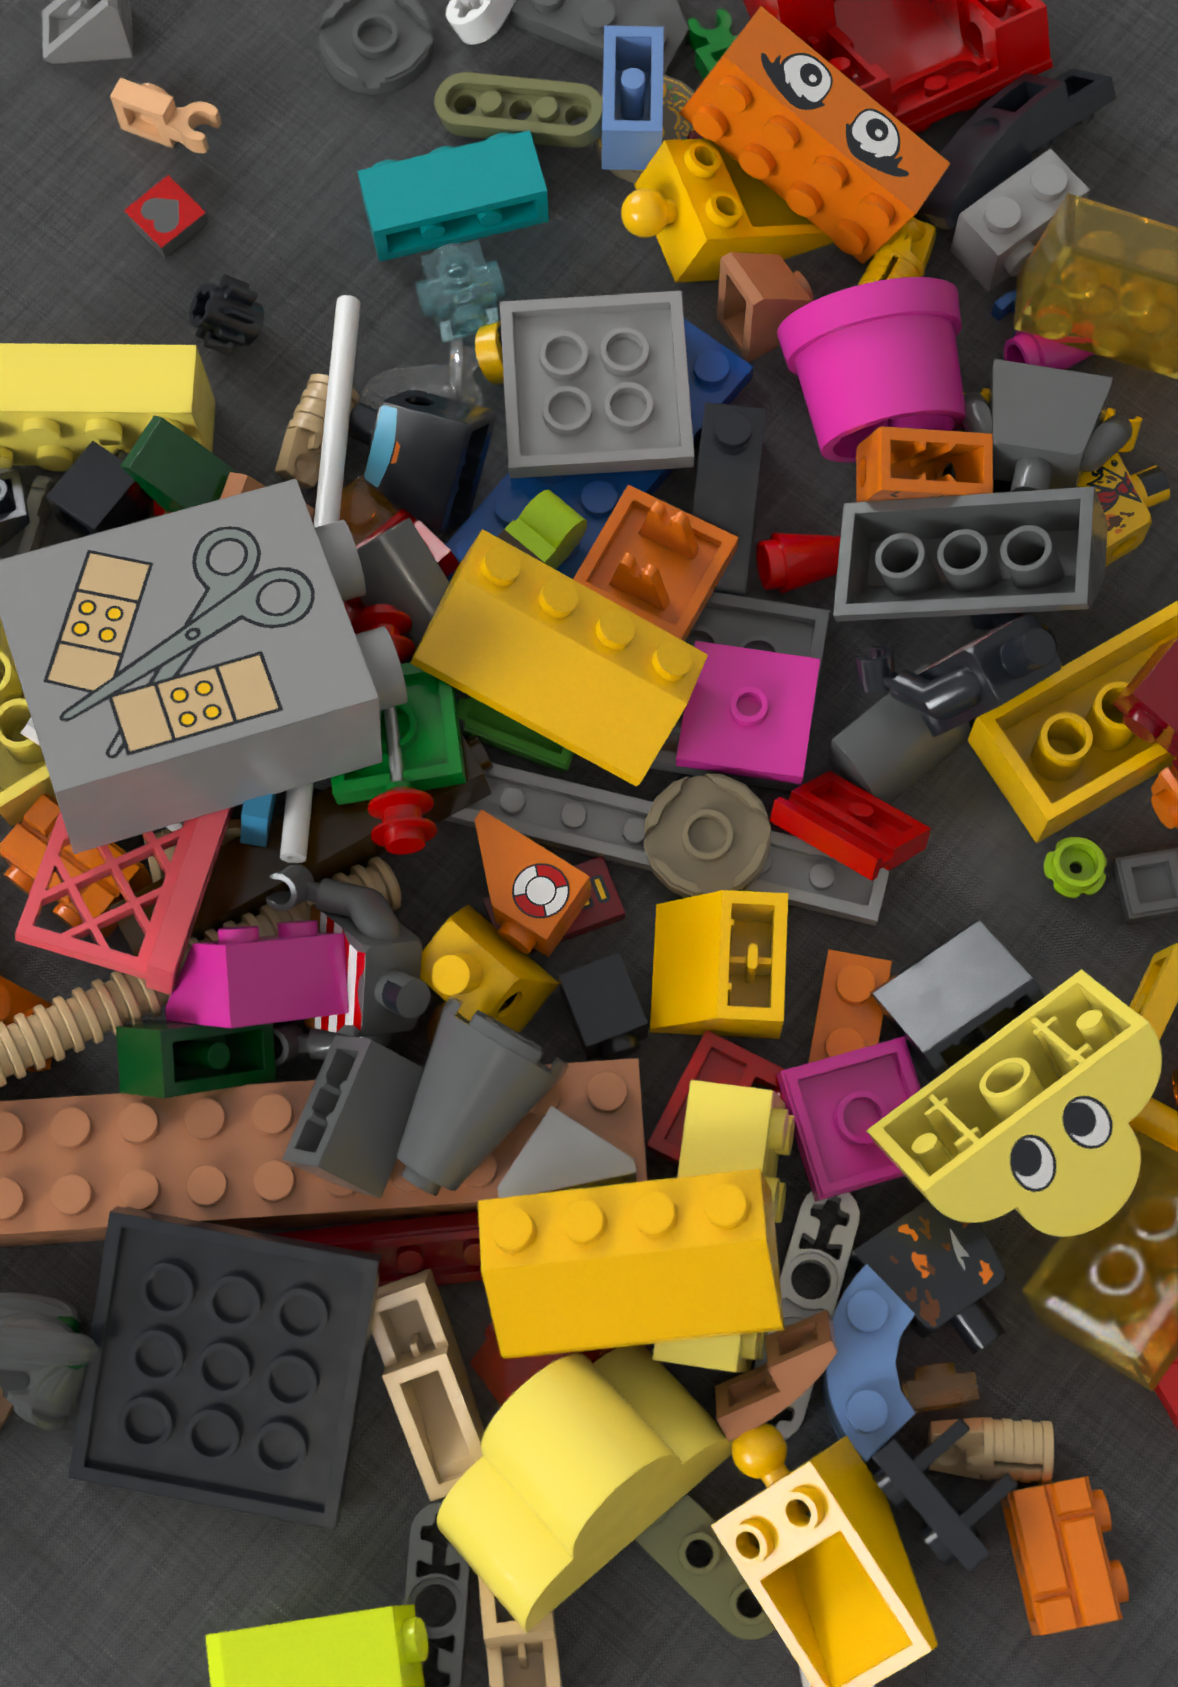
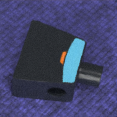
(425, 453)

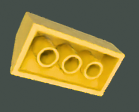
(559, 658)
(631, 1264)

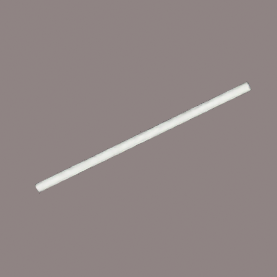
(327, 510)

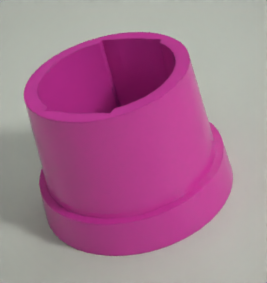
(877, 360)

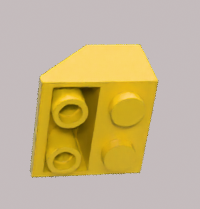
(720, 964)

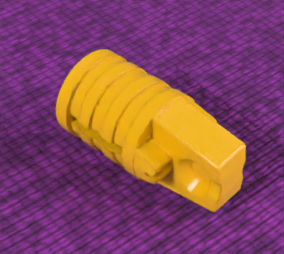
(903, 254)

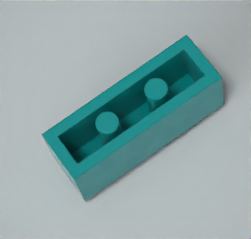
(454, 195)

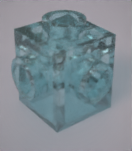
(459, 289)

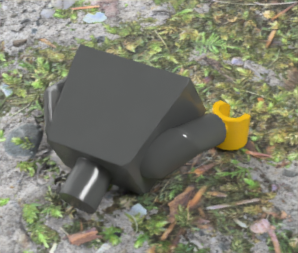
(1047, 424)

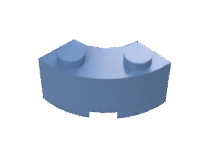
(862, 1378)

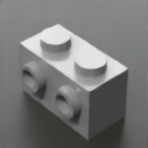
(1006, 224)

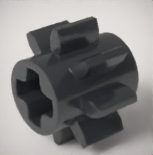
(226, 314)

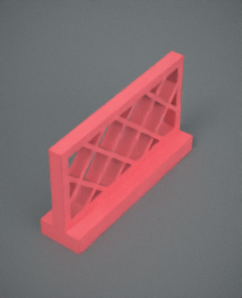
(175, 908)

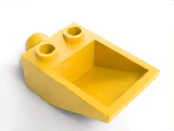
(708, 207)
(830, 1579)

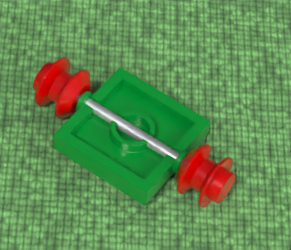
(417, 745)

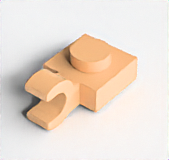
(153, 115)

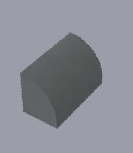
(404, 575)
(891, 748)
(355, 1116)

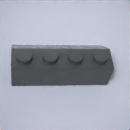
(971, 555)

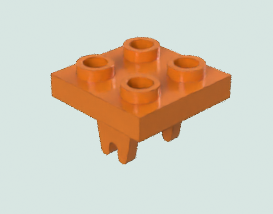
(657, 561)

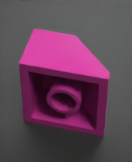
(262, 978)

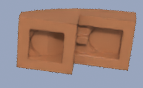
(793, 1364)

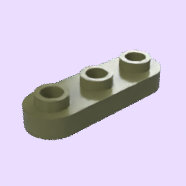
(503, 98)
(712, 1586)

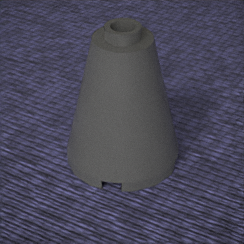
(470, 1097)

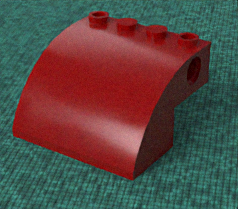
(922, 54)

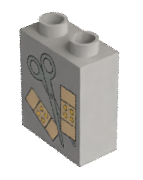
(196, 662)

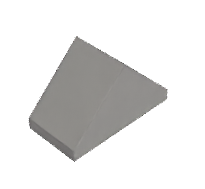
(87, 30)
(565, 1158)

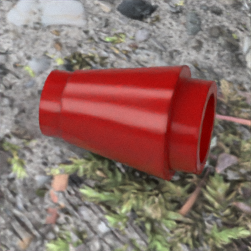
(796, 560)

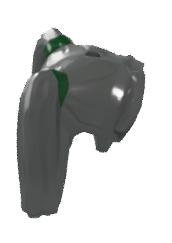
(42, 1357)

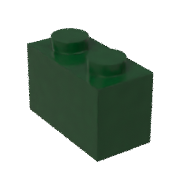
(190, 1058)

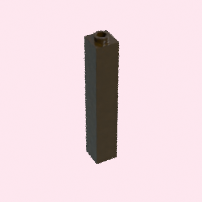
(336, 842)

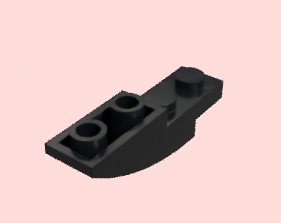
(1006, 132)

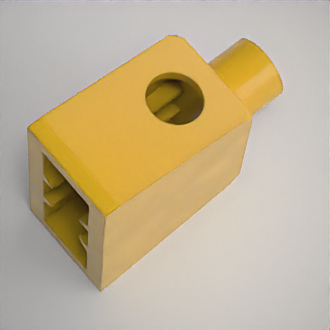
(483, 971)

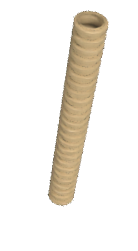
(127, 999)

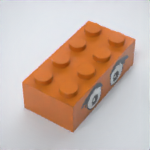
(814, 137)

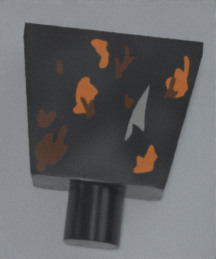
(939, 1272)

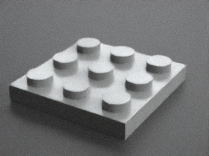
(596, 384)

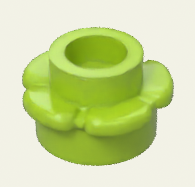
(1077, 851)

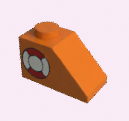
(529, 887)

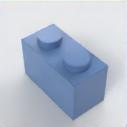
(632, 96)

